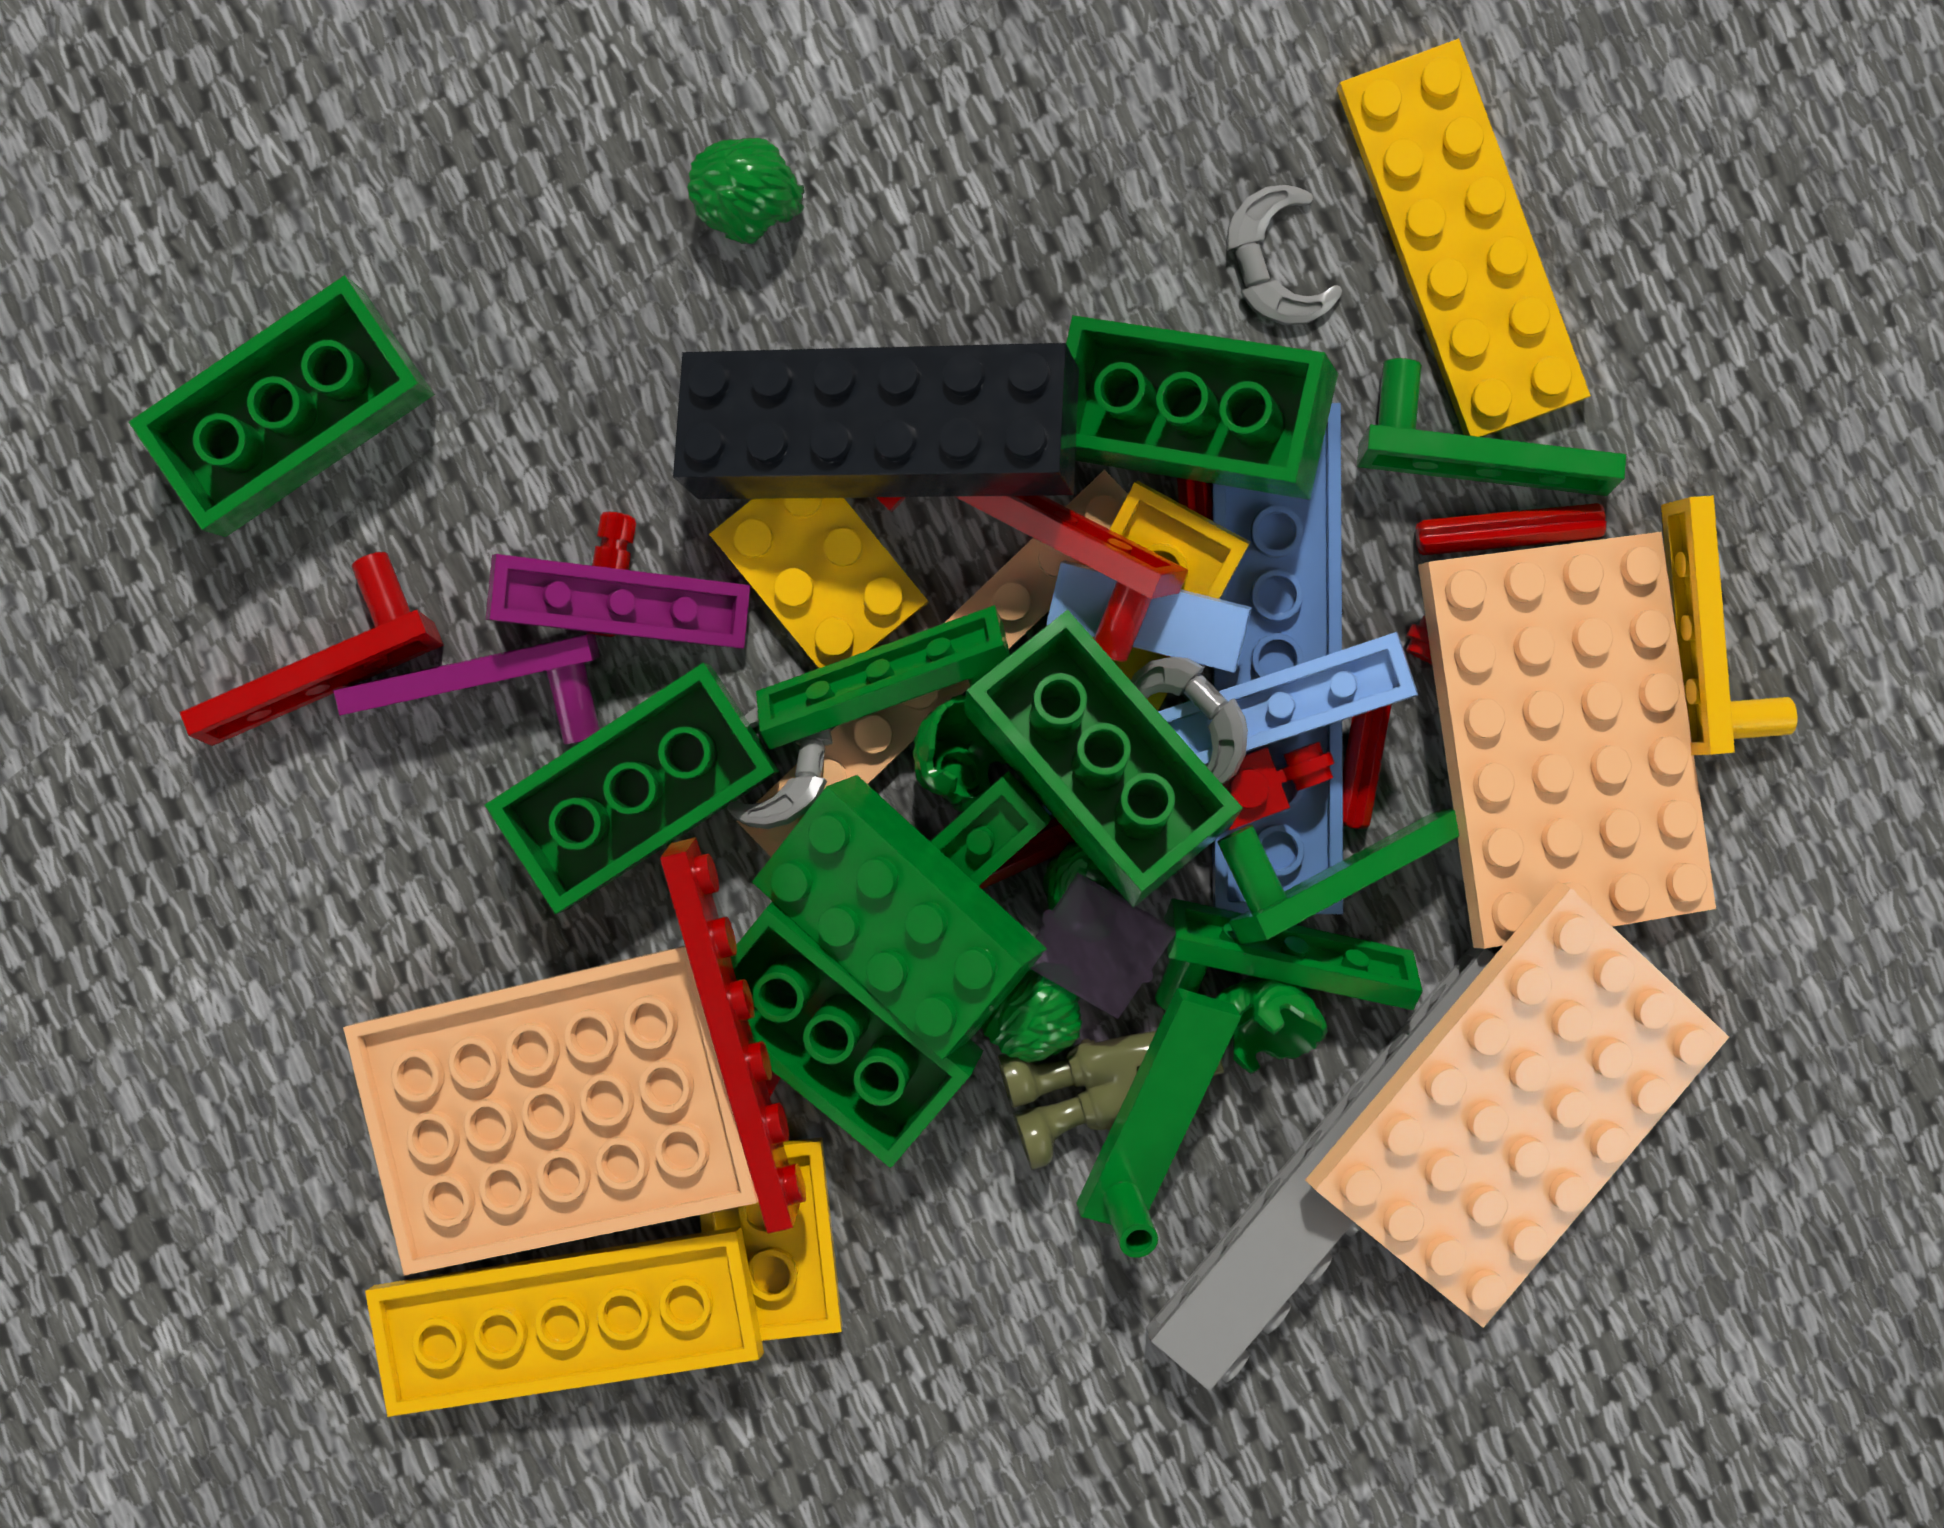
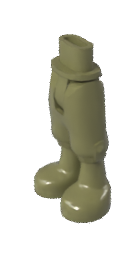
(1101, 1066)

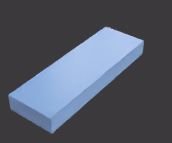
(1174, 625)

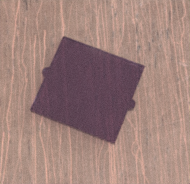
(1100, 945)

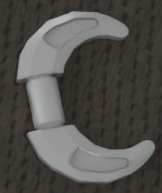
(1264, 297)
(1228, 725)
(797, 793)

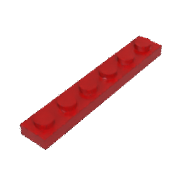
(727, 1008)

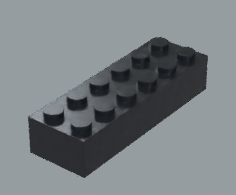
(878, 422)

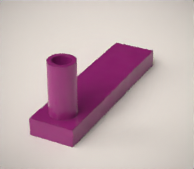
(617, 601)
(560, 658)

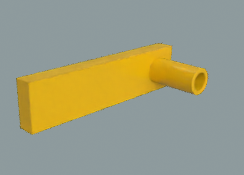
(1701, 639)

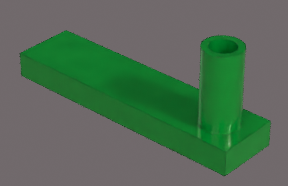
(1401, 448)
(882, 677)
(993, 828)
(1277, 910)
(1293, 957)
(1156, 1117)

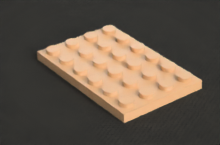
(1567, 732)
(1518, 1105)
(548, 1112)

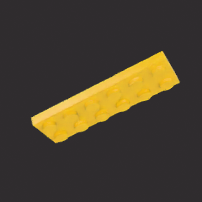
(1462, 240)
(565, 1322)

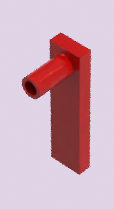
(1138, 571)
(395, 640)

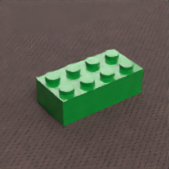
(1200, 406)
(281, 408)
(1100, 758)
(632, 788)
(898, 915)
(842, 1042)

